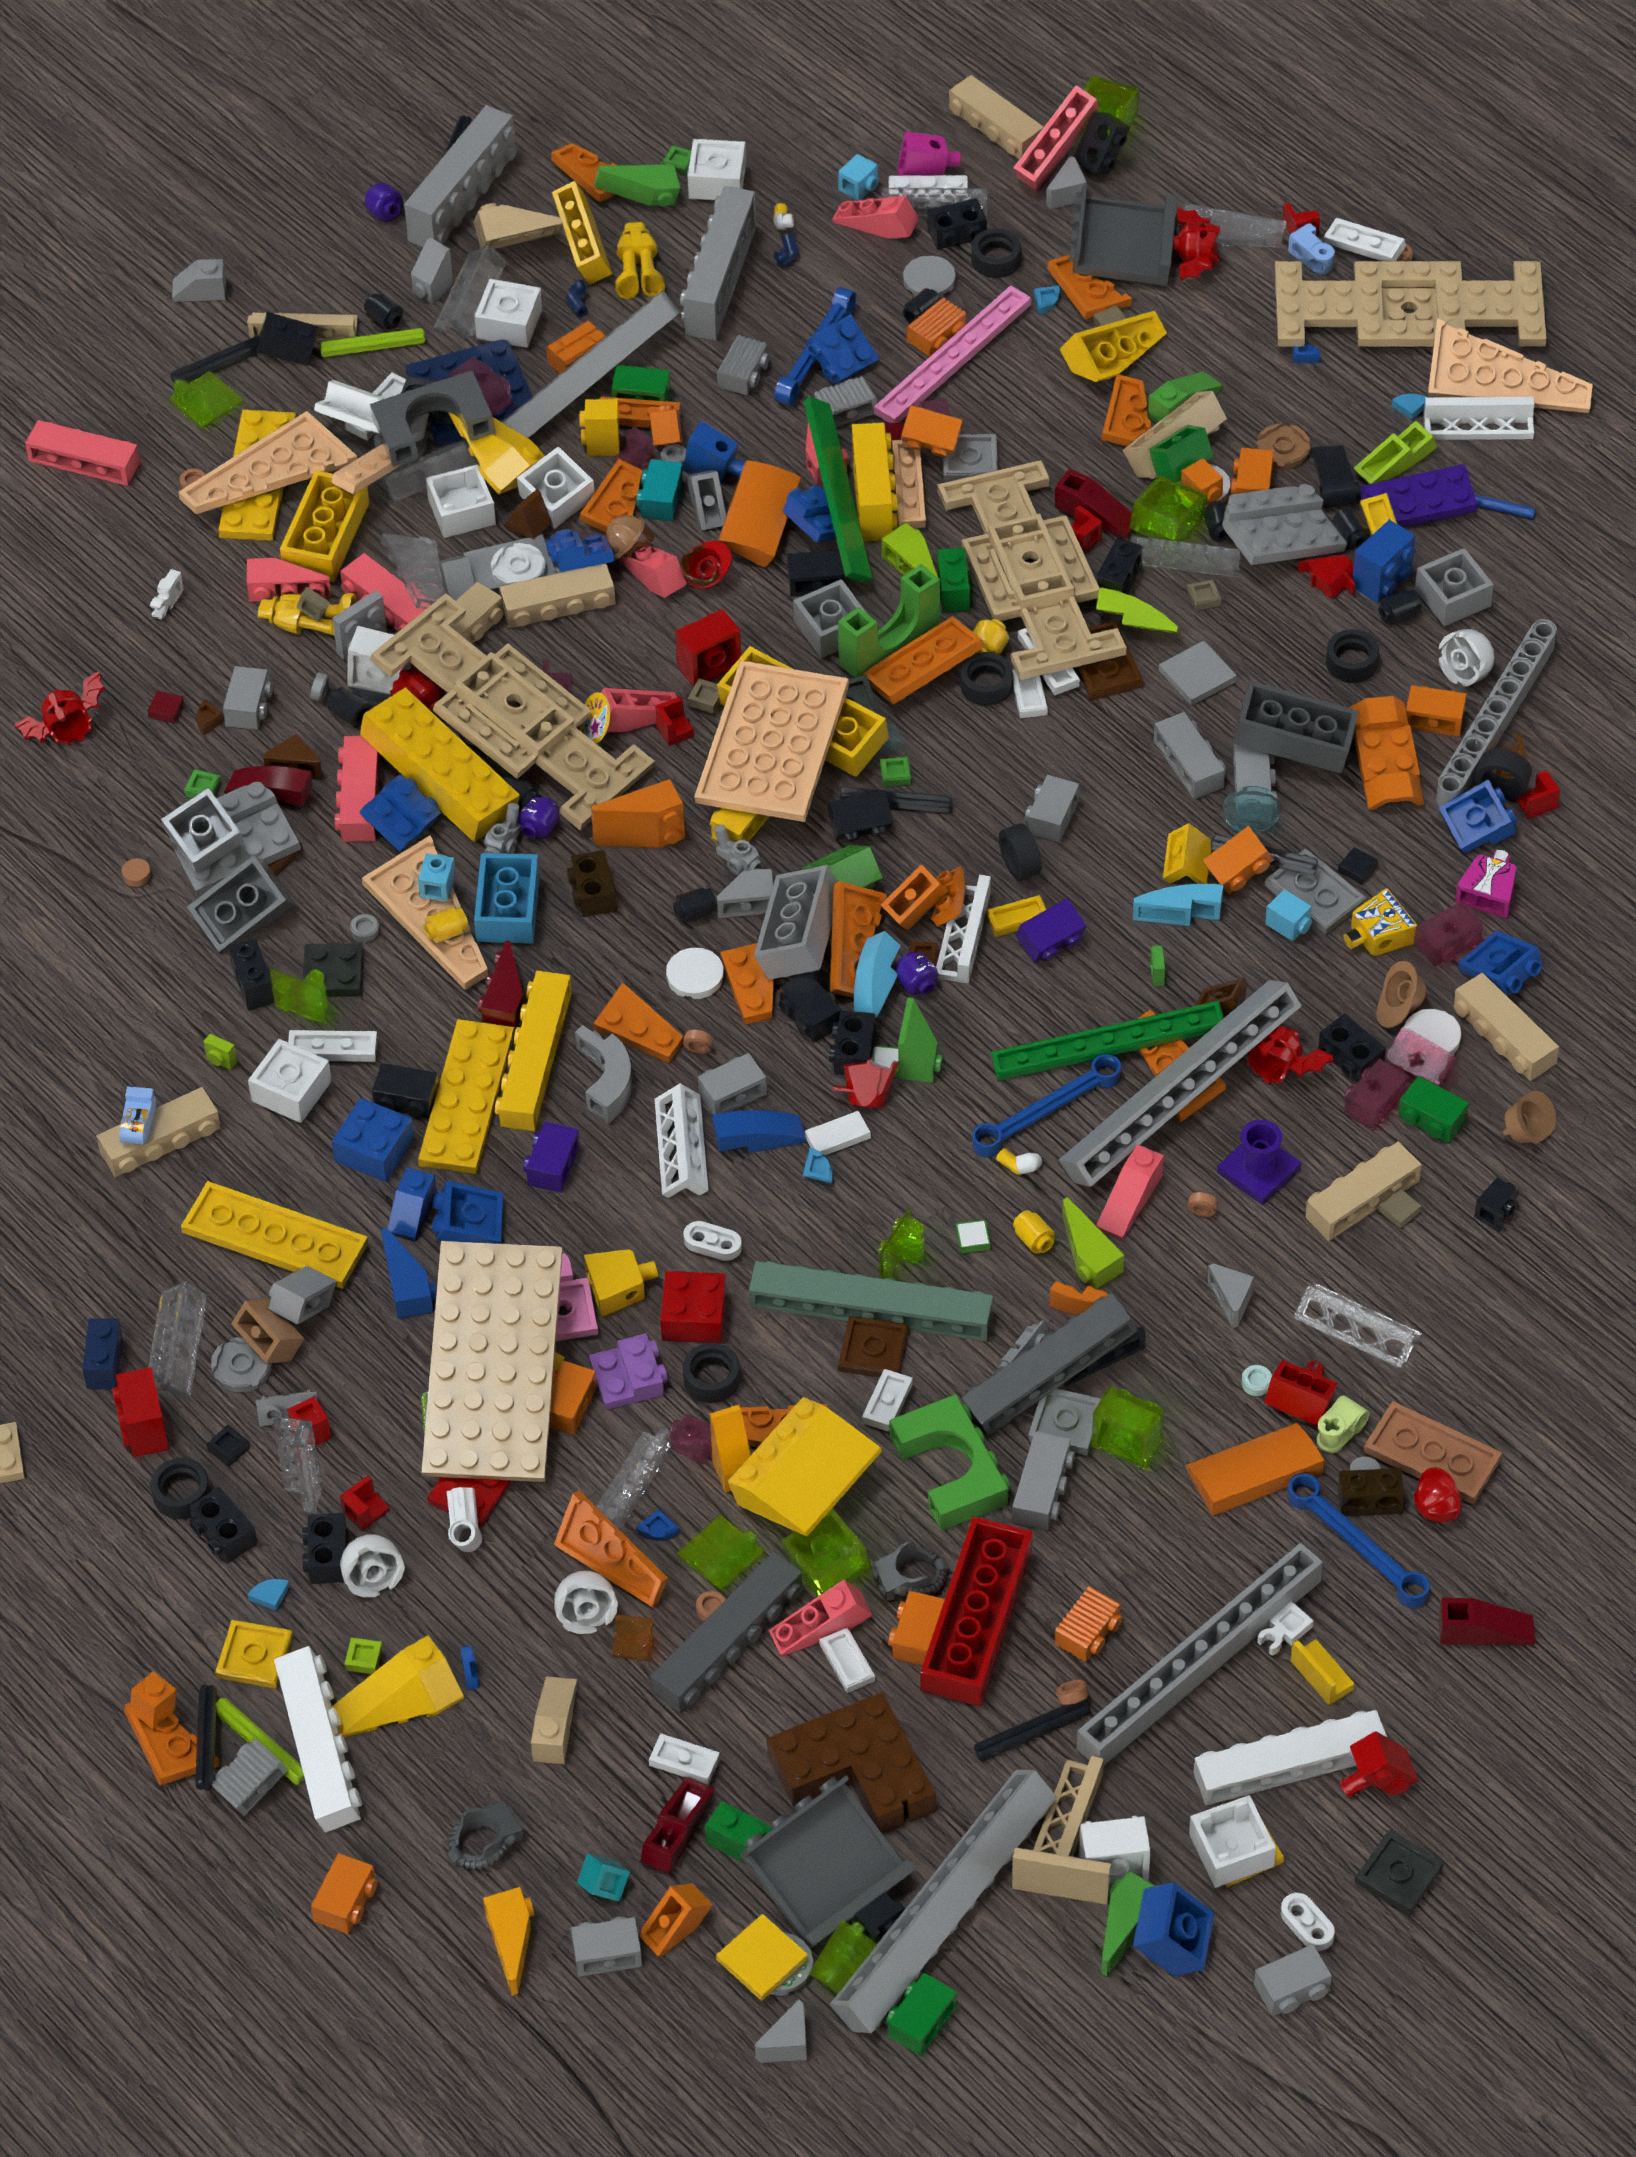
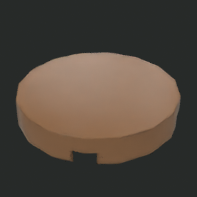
(1289, 444)

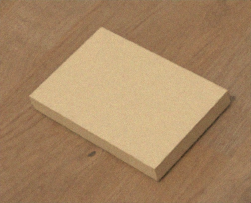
(1061, 1876)

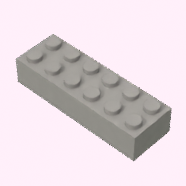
(461, 177)
(718, 263)

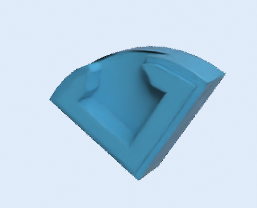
(1046, 298)
(1409, 404)
(818, 1167)
(269, 1593)

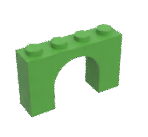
(918, 612)
(950, 1425)

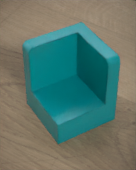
(603, 1877)

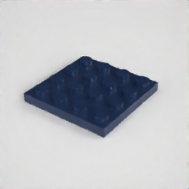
(497, 356)

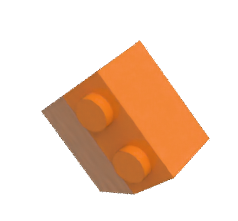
(640, 818)

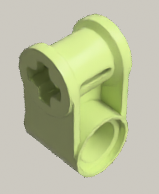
(1340, 1424)

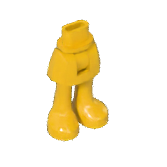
(634, 248)
(291, 619)

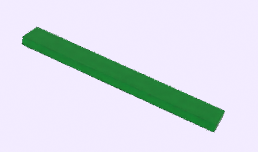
(837, 490)
(1106, 1040)

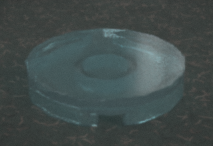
(1251, 807)

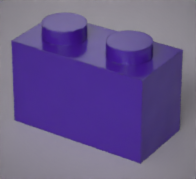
(1051, 931)
(552, 1156)

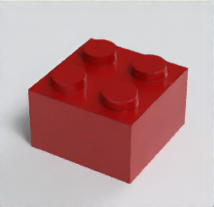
(707, 647)
(693, 1307)
(139, 1412)

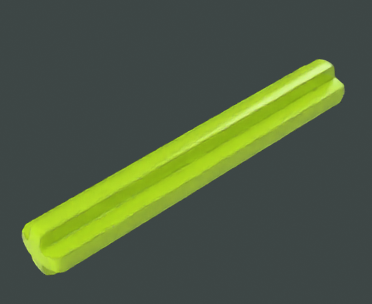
(372, 342)
(248, 1731)

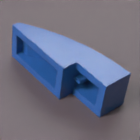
(757, 1130)

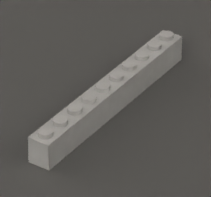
(1180, 1083)
(1199, 1655)
(943, 1901)

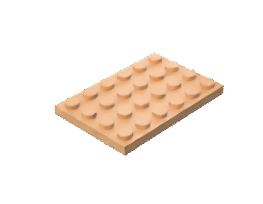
(772, 741)

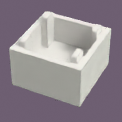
(715, 166)
(508, 312)
(460, 501)
(361, 671)
(289, 1080)
(1232, 1841)
(1119, 1843)

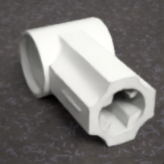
(462, 1517)

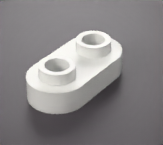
(713, 1240)
(1309, 1923)

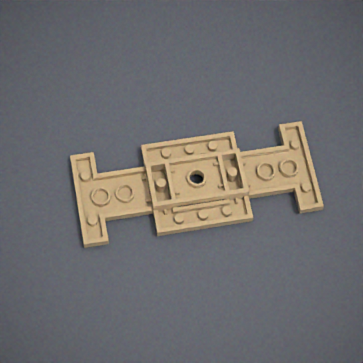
(1386, 288)
(1041, 591)
(541, 726)

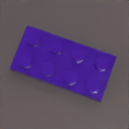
(1426, 495)

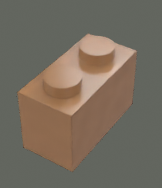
(267, 1332)

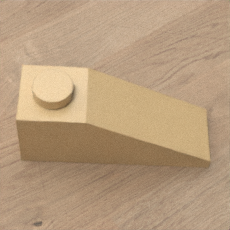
(553, 1720)

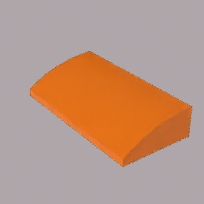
(757, 513)
(1255, 1468)

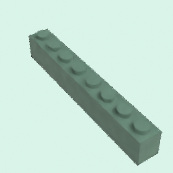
(845, 1295)

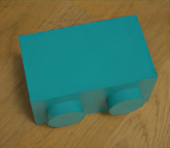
(660, 490)

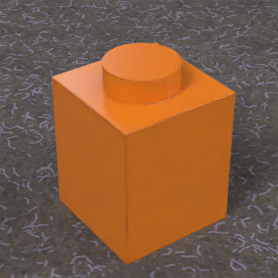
(666, 426)
(1204, 479)
(153, 1699)

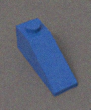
(408, 1279)

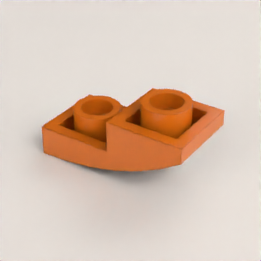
(951, 903)
(1070, 1300)

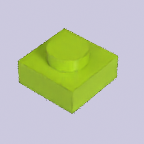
(220, 1051)
(363, 1655)

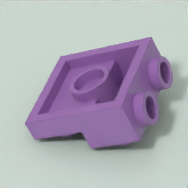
(628, 1372)

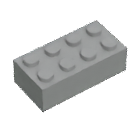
(796, 923)

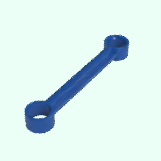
(788, 387)
(1046, 1105)
(1358, 1540)

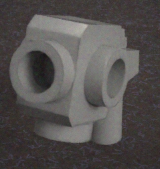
(502, 836)
(739, 855)

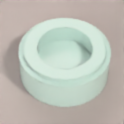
(1256, 1380)

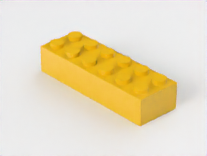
(857, 731)
(438, 763)

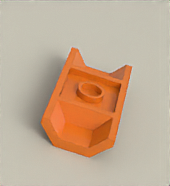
(1386, 752)

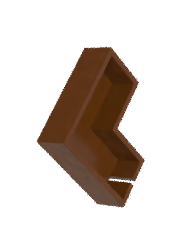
(867, 1748)

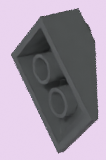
(241, 904)

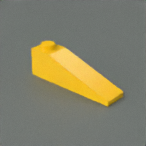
(1112, 347)
(501, 454)
(405, 1687)

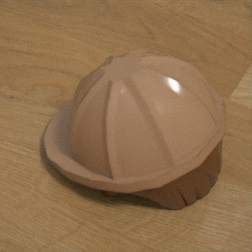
(628, 533)

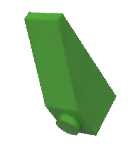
(642, 183)
(1177, 391)
(1122, 1918)

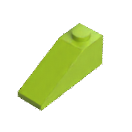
(906, 549)
(1093, 1253)

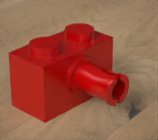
(1301, 1391)
(1379, 1764)

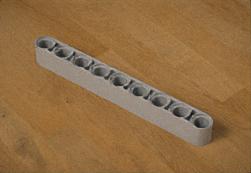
(592, 365)
(1497, 710)

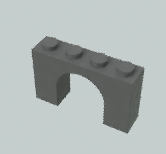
(455, 395)

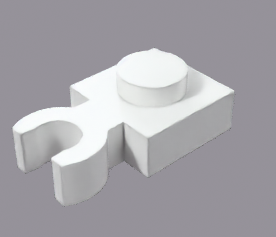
(168, 593)
(1286, 1625)

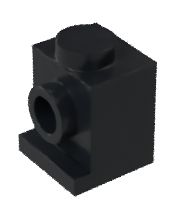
(1496, 1204)
(879, 1916)

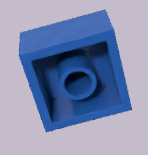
(1384, 561)
(373, 1139)
(1173, 1929)

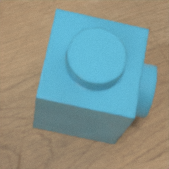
(858, 177)
(436, 877)
(1289, 915)

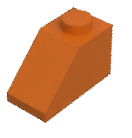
(675, 1918)

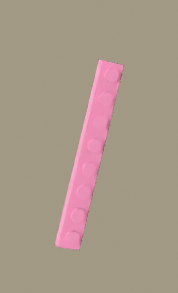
(952, 355)

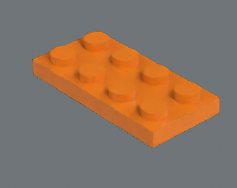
(923, 660)

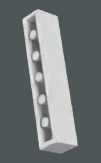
(317, 1738)
(1282, 1758)

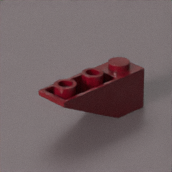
(1082, 490)
(504, 991)
(1483, 1623)

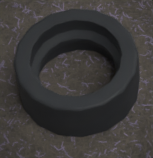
(996, 267)
(986, 662)
(1348, 671)
(1508, 762)
(1020, 851)
(711, 1353)
(173, 1469)

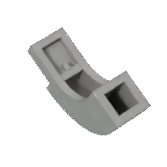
(613, 1089)

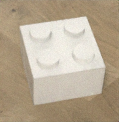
(561, 483)

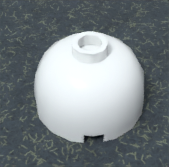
(1466, 656)
(371, 1565)
(585, 1602)

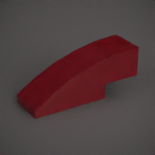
(286, 783)
(676, 1825)

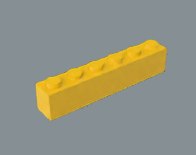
(534, 1050)

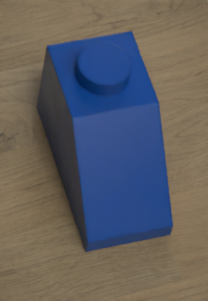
(412, 1204)

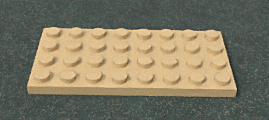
(492, 1361)

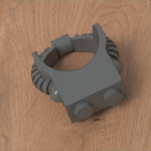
(893, 1583)
(495, 1817)

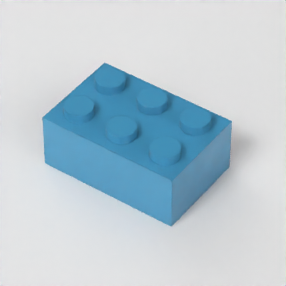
(507, 898)

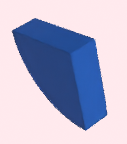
(1306, 354)
(658, 1527)
(469, 1668)

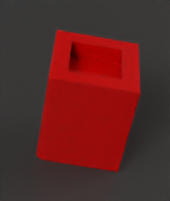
(1298, 220)
(1086, 528)
(672, 721)
(1541, 798)
(312, 1411)
(363, 1504)

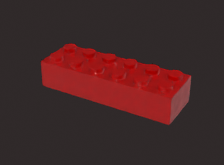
(976, 1611)

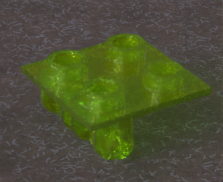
(204, 398)
(301, 996)
(904, 1243)
(721, 1552)
(842, 1955)

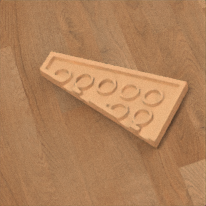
(1483, 368)
(271, 463)
(398, 891)

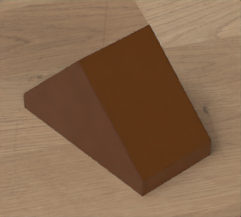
(529, 516)
(294, 754)
(1228, 994)

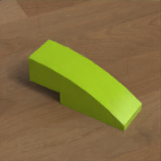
(1396, 454)
(1134, 611)

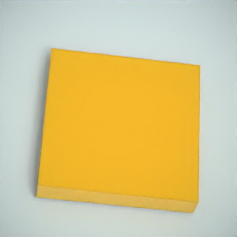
(251, 1653)
(762, 1957)

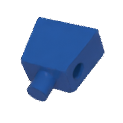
(712, 451)

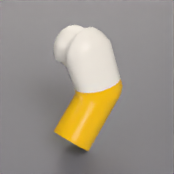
(781, 218)
(1019, 1164)

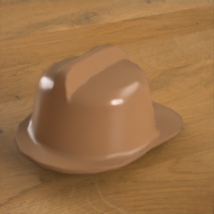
(1400, 995)
(1530, 1118)

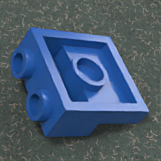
(841, 350)
(811, 513)
(573, 553)
(401, 812)
(1479, 817)
(1503, 961)
(467, 1214)

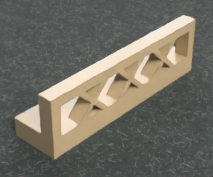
(329, 325)
(1083, 1799)

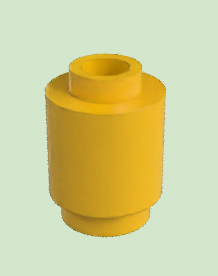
(445, 924)
(1034, 1232)

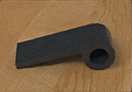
(1335, 476)
(353, 705)

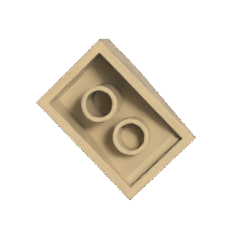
(510, 225)

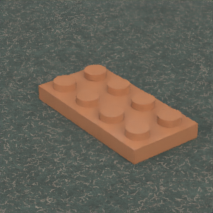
(1417, 1442)

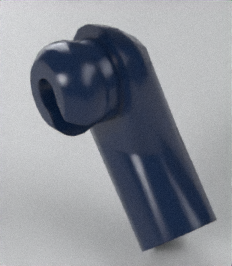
(789, 251)
(575, 297)

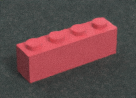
(1056, 138)
(82, 452)
(366, 576)
(358, 786)

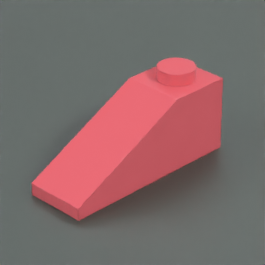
(633, 708)
(1131, 1191)

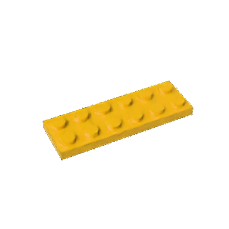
(257, 515)
(466, 1097)
(273, 1233)

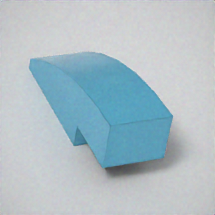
(1179, 904)
(874, 974)

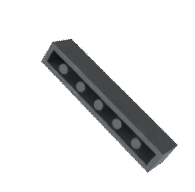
(1049, 1363)
(727, 1632)

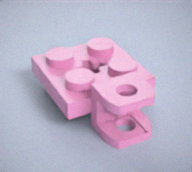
(575, 1297)

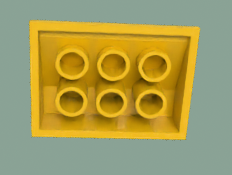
(803, 1467)

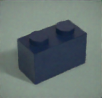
(102, 1353)

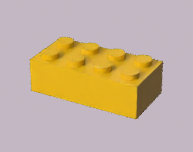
(874, 481)
(324, 526)

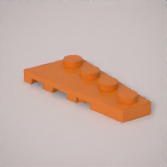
(853, 921)
(1162, 1056)
(605, 1549)

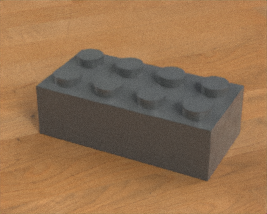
(1295, 727)

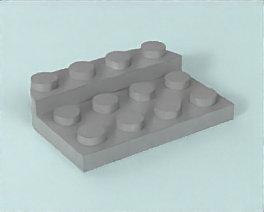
(1280, 525)
(262, 829)

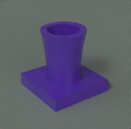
(1259, 1163)

